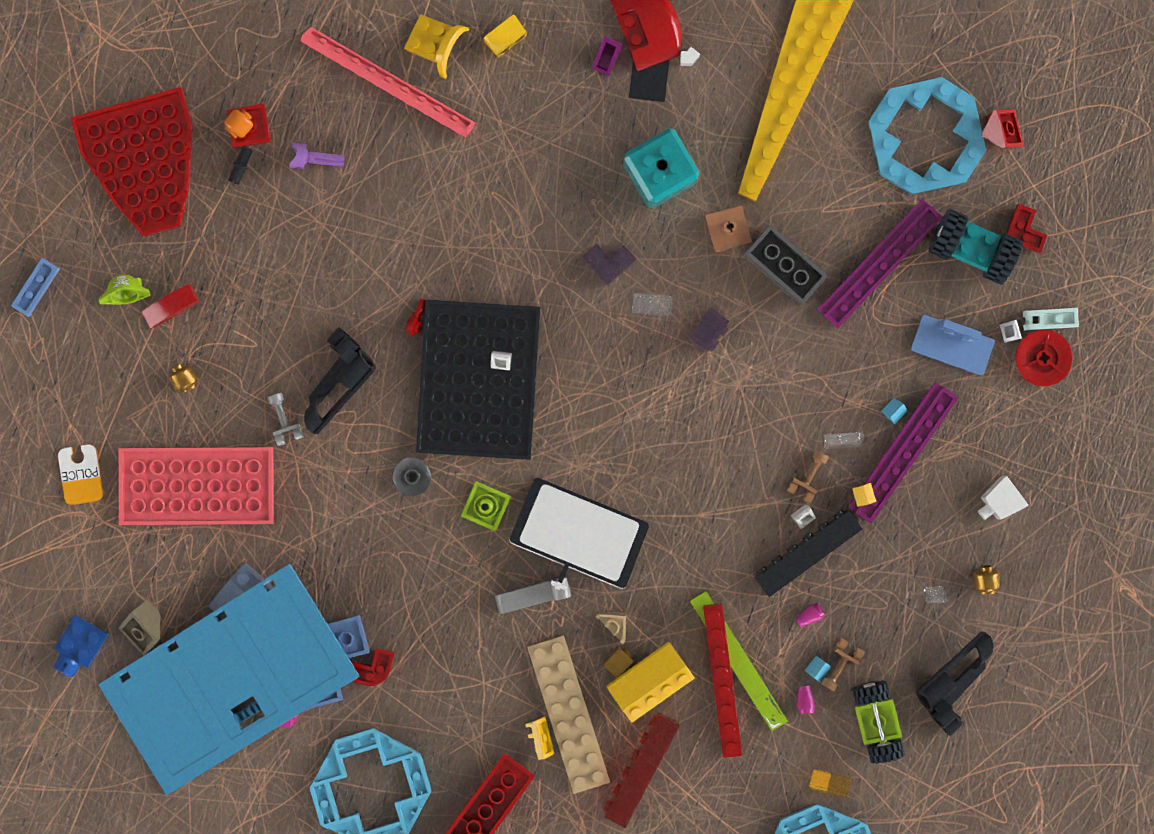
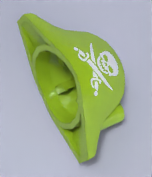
(124, 290)

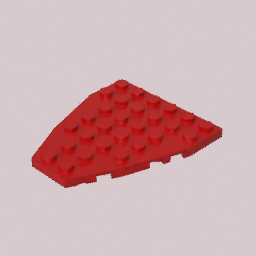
(141, 157)

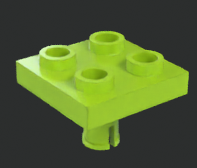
(485, 506)

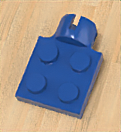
(78, 646)

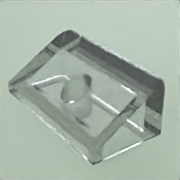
(651, 304)
(842, 440)

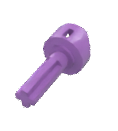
(302, 156)

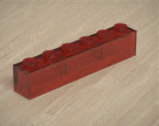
(641, 770)

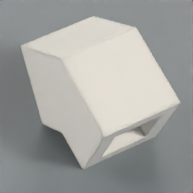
(689, 57)

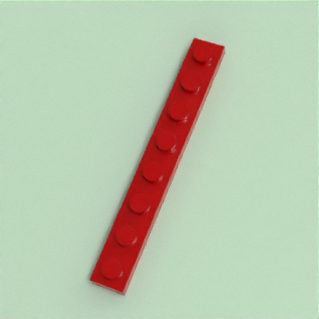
(722, 680)

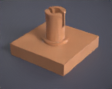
(728, 229)

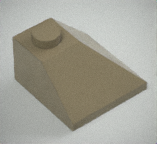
(142, 627)

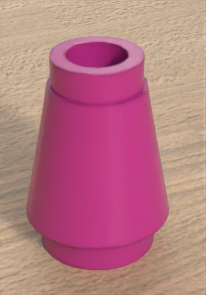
(810, 615)
(805, 700)

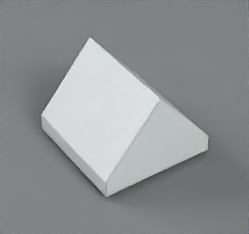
(1010, 331)
(501, 360)
(803, 516)

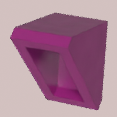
(607, 55)

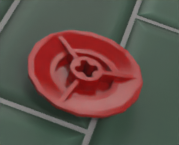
(1058, 358)

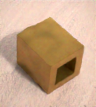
(618, 661)

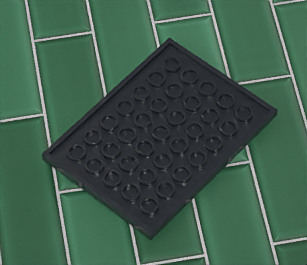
(462, 399)

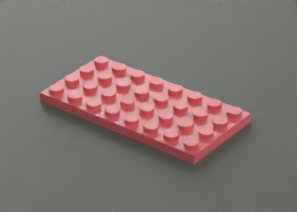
(196, 486)

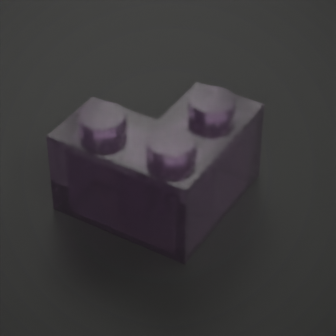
(609, 268)
(708, 331)

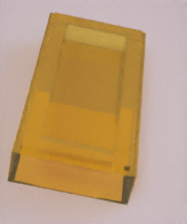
(830, 783)

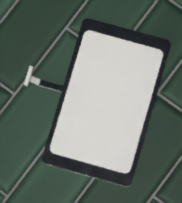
(579, 534)

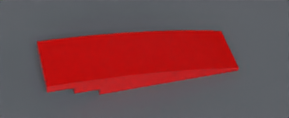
(492, 798)

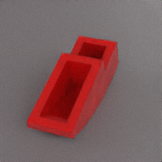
(170, 306)

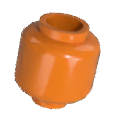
(238, 123)

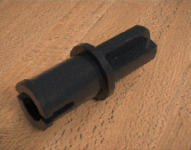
(240, 165)

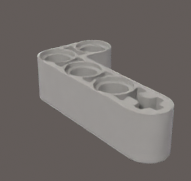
(531, 595)

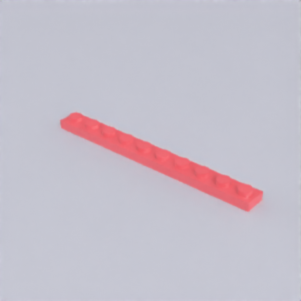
(387, 82)

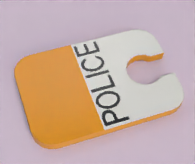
(80, 480)

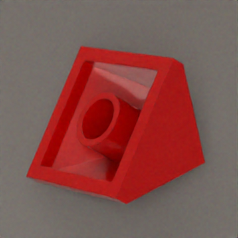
(1003, 129)

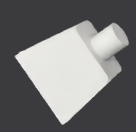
(1002, 500)

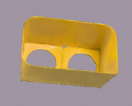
(505, 36)

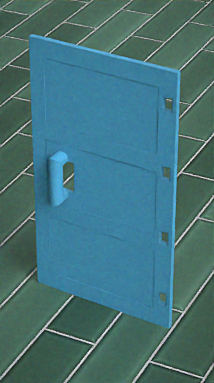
(265, 648)

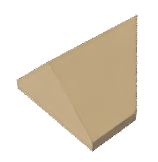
(615, 623)

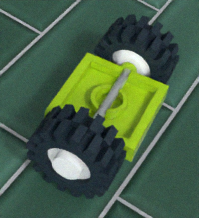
(878, 722)

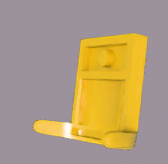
(433, 41)

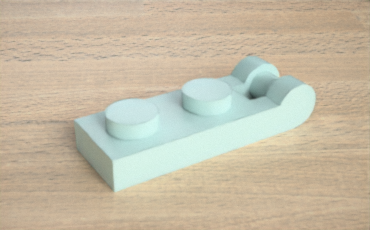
(1051, 319)

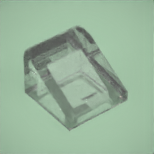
(935, 595)

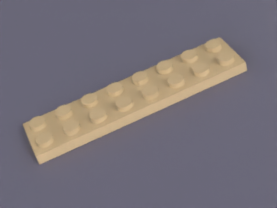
(568, 714)

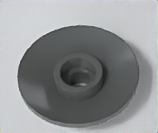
(404, 483)

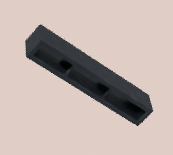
(807, 553)

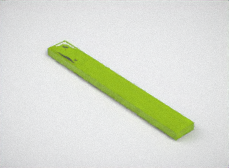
(746, 672)

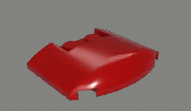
(649, 30)

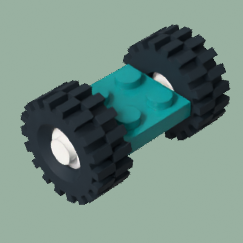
(976, 246)

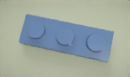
(35, 287)

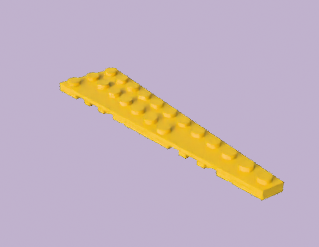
(802, 54)

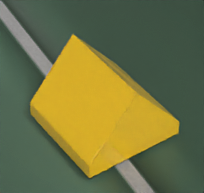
(864, 494)

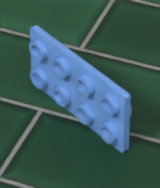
(953, 344)

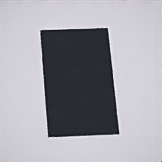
(649, 82)

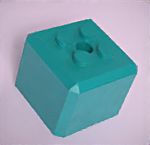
(658, 185)

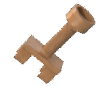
(819, 458)
(830, 682)

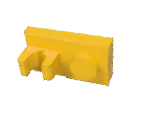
(541, 737)

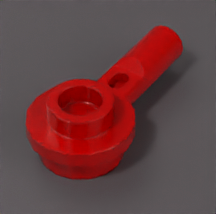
(413, 324)

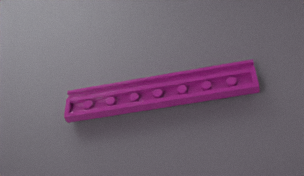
(879, 263)
(905, 449)

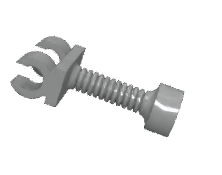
(276, 400)

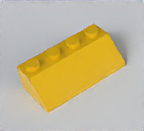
(650, 682)

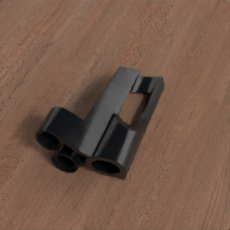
(350, 370)
(941, 691)

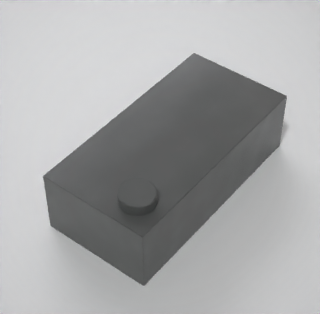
(785, 265)

